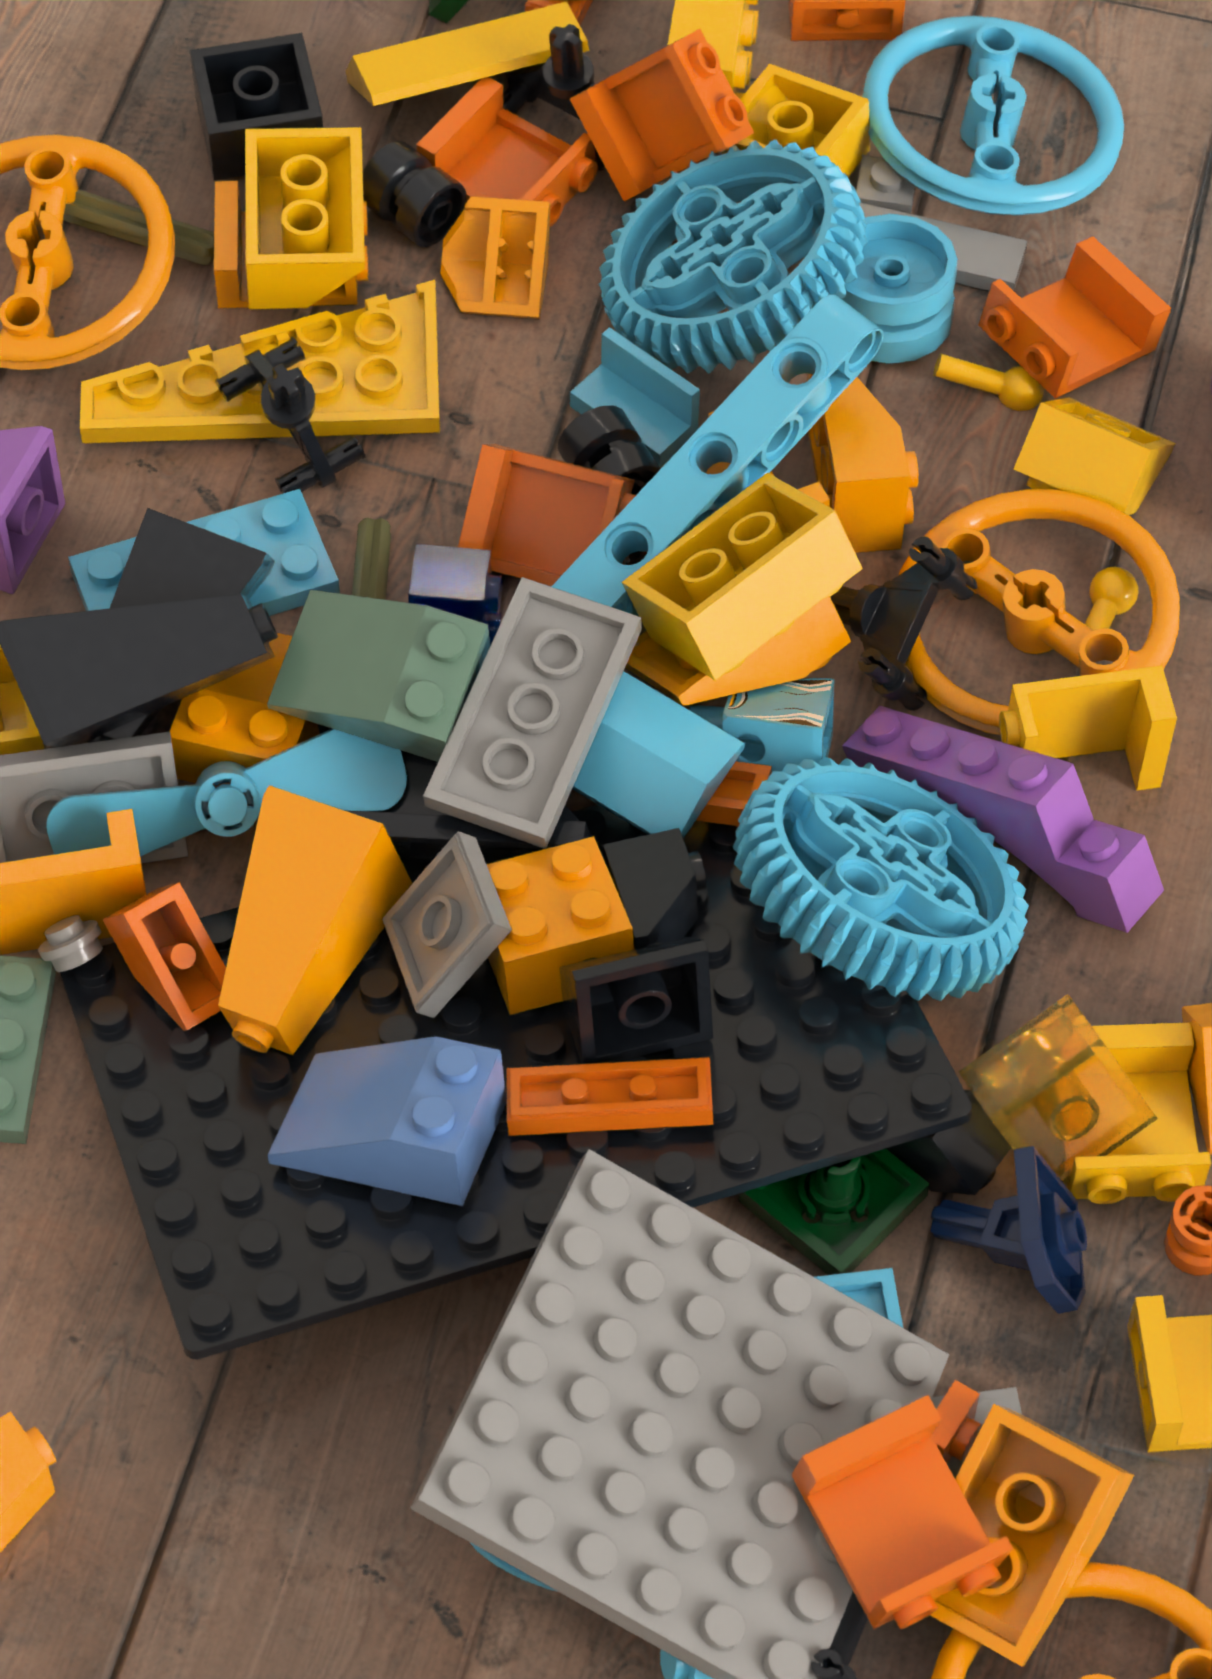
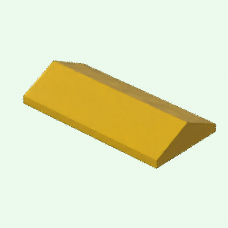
(458, 55)

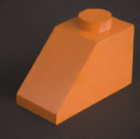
(170, 954)

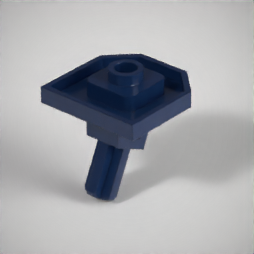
(1026, 1231)

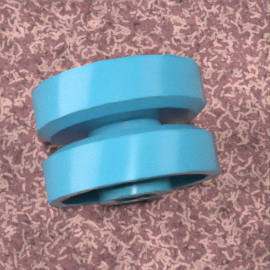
(905, 285)

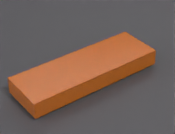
(609, 1096)

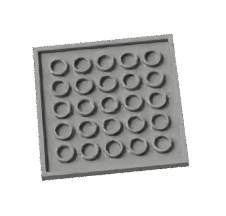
(651, 1425)

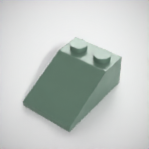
(381, 670)

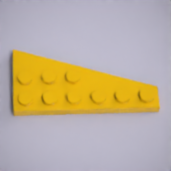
(366, 366)

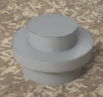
(71, 943)

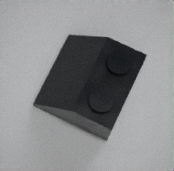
(639, 1000)

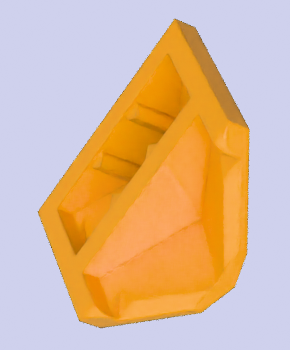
(498, 257)

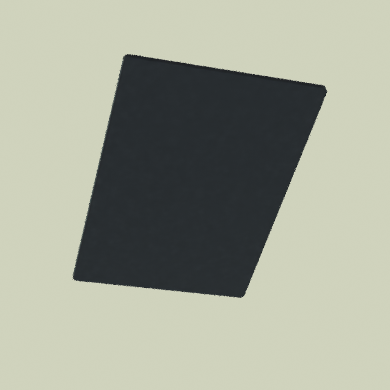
(257, 1249)

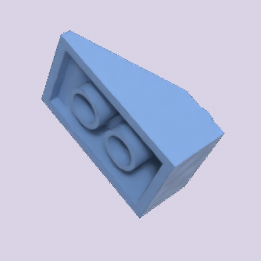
(396, 1116)

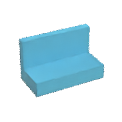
(651, 395)

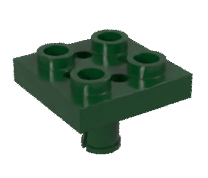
(870, 1184)

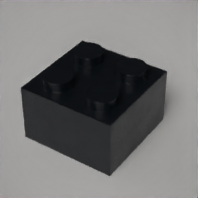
(251, 87)

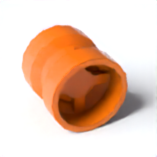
(1187, 1237)

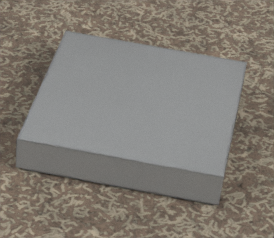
(446, 924)

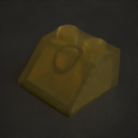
(1058, 1089)

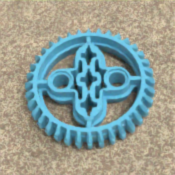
(732, 255)
(880, 878)

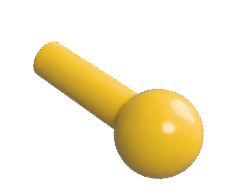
(1014, 387)
(1112, 593)

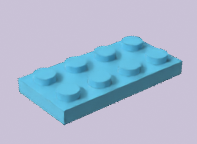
(273, 525)

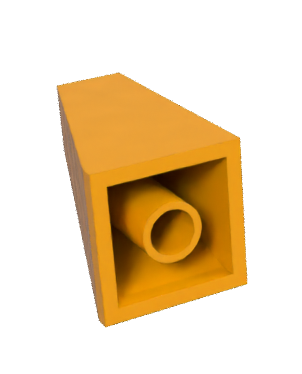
(304, 916)

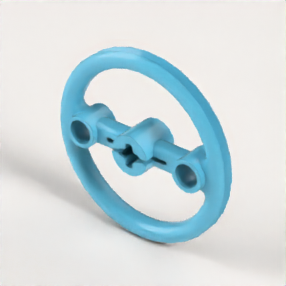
(992, 176)

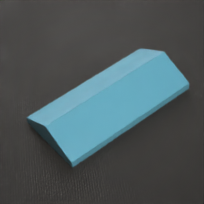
(654, 760)

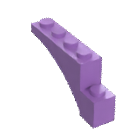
(1027, 804)

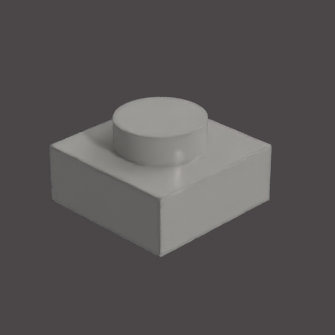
(883, 186)

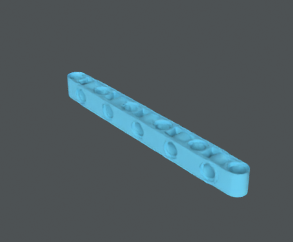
(748, 430)

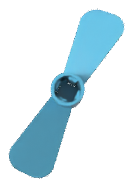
(325, 768)

